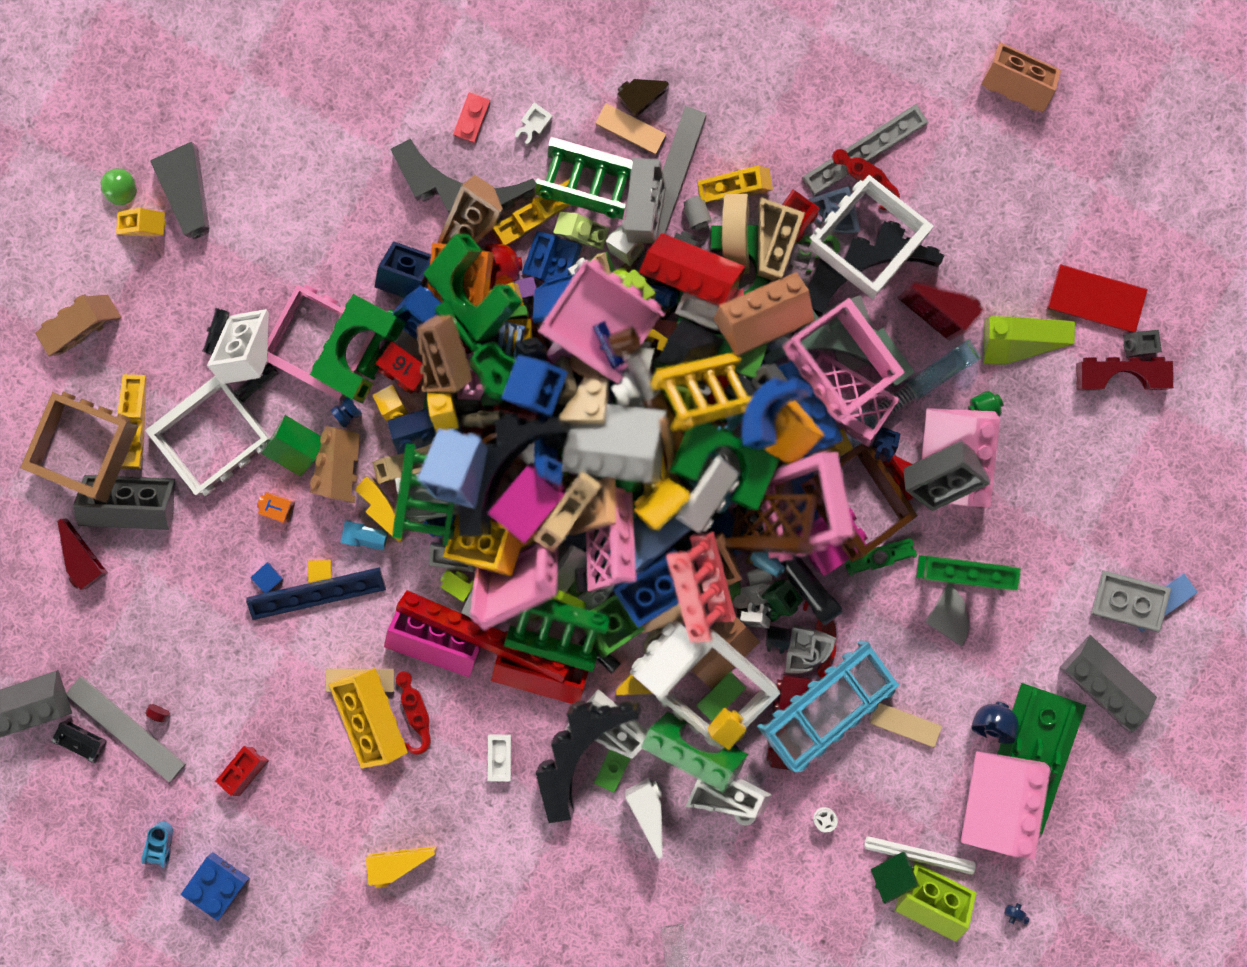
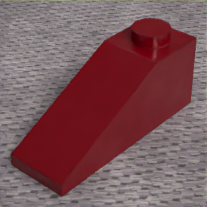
(79, 559)

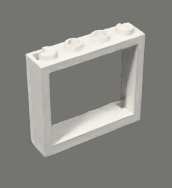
(894, 206)
(181, 410)
(749, 712)

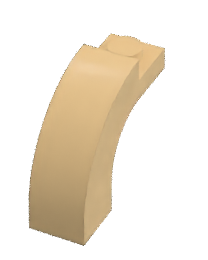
(736, 229)
(391, 467)
(567, 511)

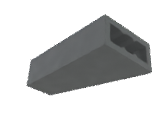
(183, 185)

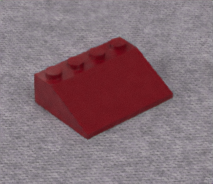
(942, 309)

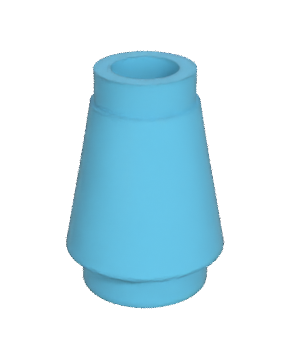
(771, 566)

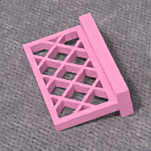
(850, 424)
(622, 547)

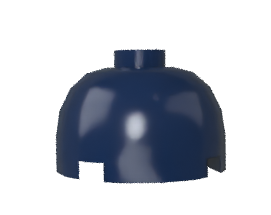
(997, 722)

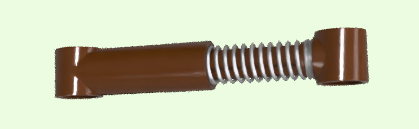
(627, 345)

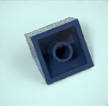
(402, 270)

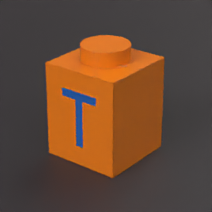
(275, 507)

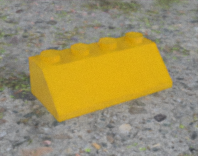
(368, 718)

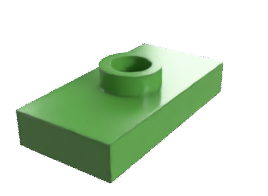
(611, 770)

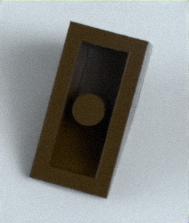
(640, 94)

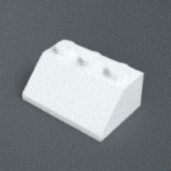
(708, 496)
(667, 659)

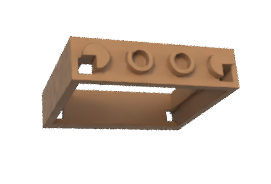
(112, 462)

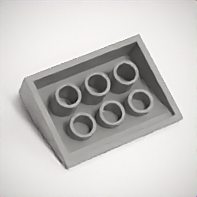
(621, 448)

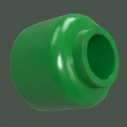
(986, 402)

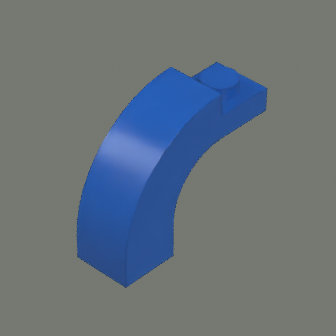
(761, 412)

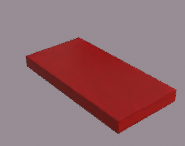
(1097, 298)

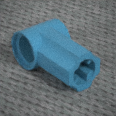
(358, 534)

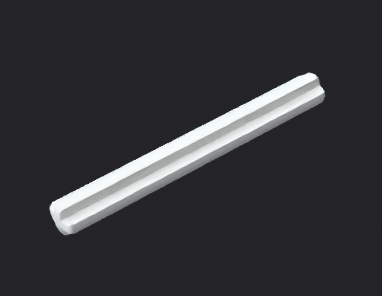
(920, 855)

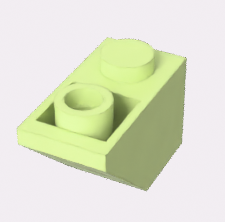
(581, 230)

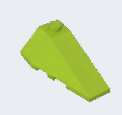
(1021, 338)

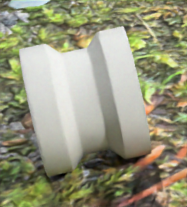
(626, 391)
(828, 822)

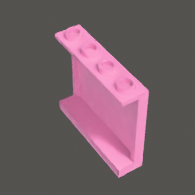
(590, 300)
(503, 596)

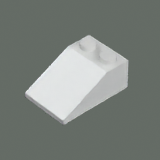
(241, 348)
(646, 805)

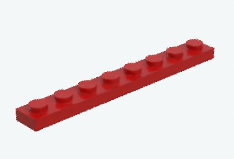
(466, 629)

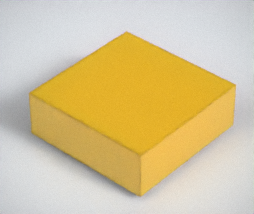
(319, 570)

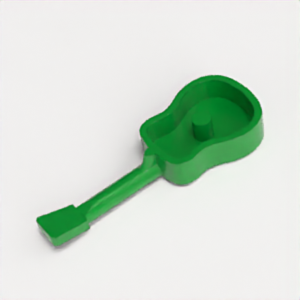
(487, 360)

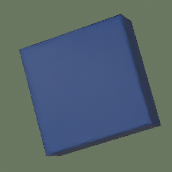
(266, 578)

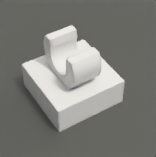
(755, 619)

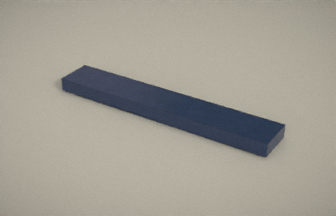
(316, 593)

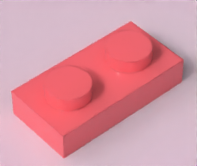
(471, 117)

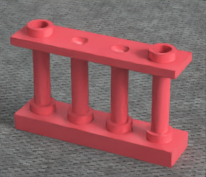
(713, 582)

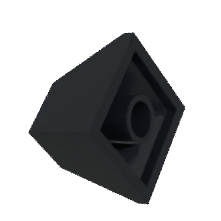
(689, 344)

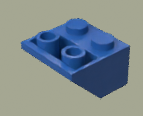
(547, 296)
(534, 385)

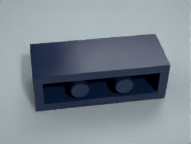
(414, 429)

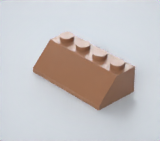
(765, 314)

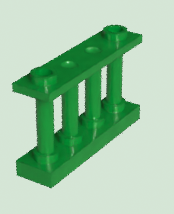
(585, 158)
(406, 502)
(968, 573)
(555, 649)

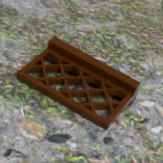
(774, 543)

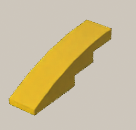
(528, 218)
(132, 404)

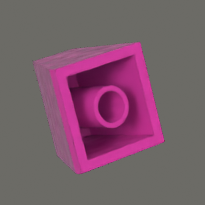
(527, 503)
(834, 556)

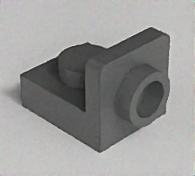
(1142, 343)

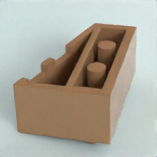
(76, 323)
(443, 356)
(335, 464)

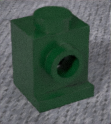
(783, 597)

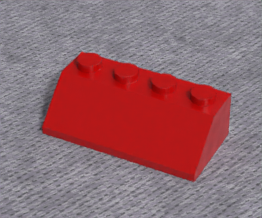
(692, 270)
(520, 677)

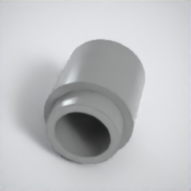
(697, 213)

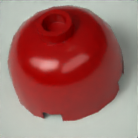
(504, 265)

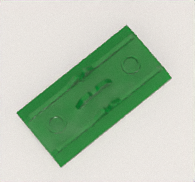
(1044, 734)

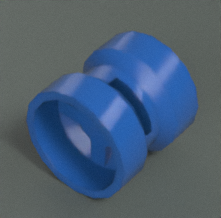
(342, 415)

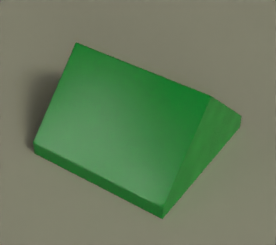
(293, 446)

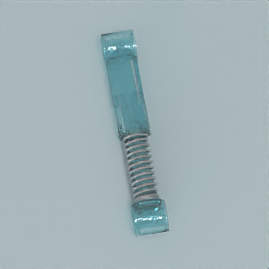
(929, 378)

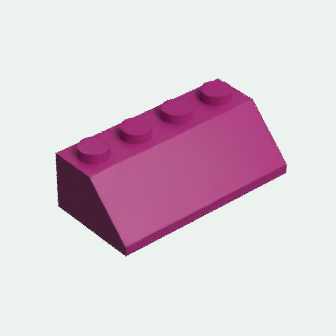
(431, 645)

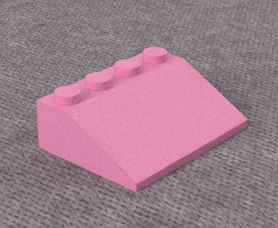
(976, 430)
(1005, 804)

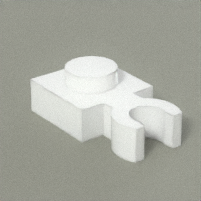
(535, 121)

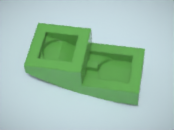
(721, 695)

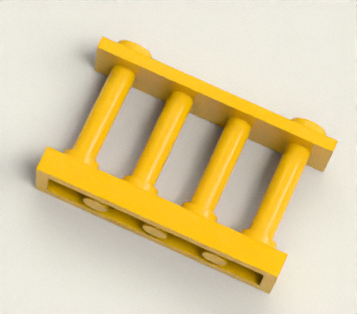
(706, 370)

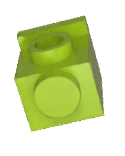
(457, 584)

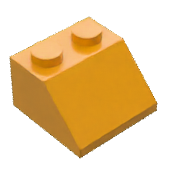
(794, 434)

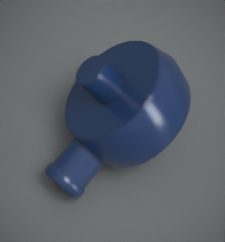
(1016, 914)

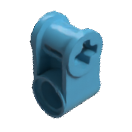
(158, 849)

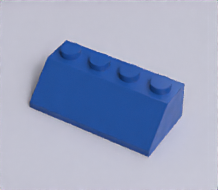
(816, 411)

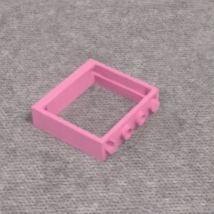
(282, 324)
(868, 343)
(834, 495)

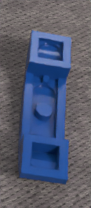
(546, 460)

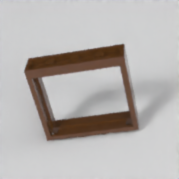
(887, 486)

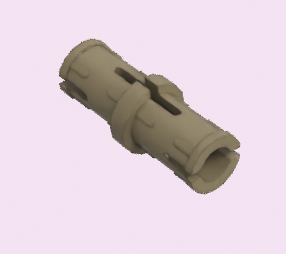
(480, 419)

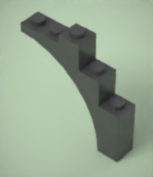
(426, 180)

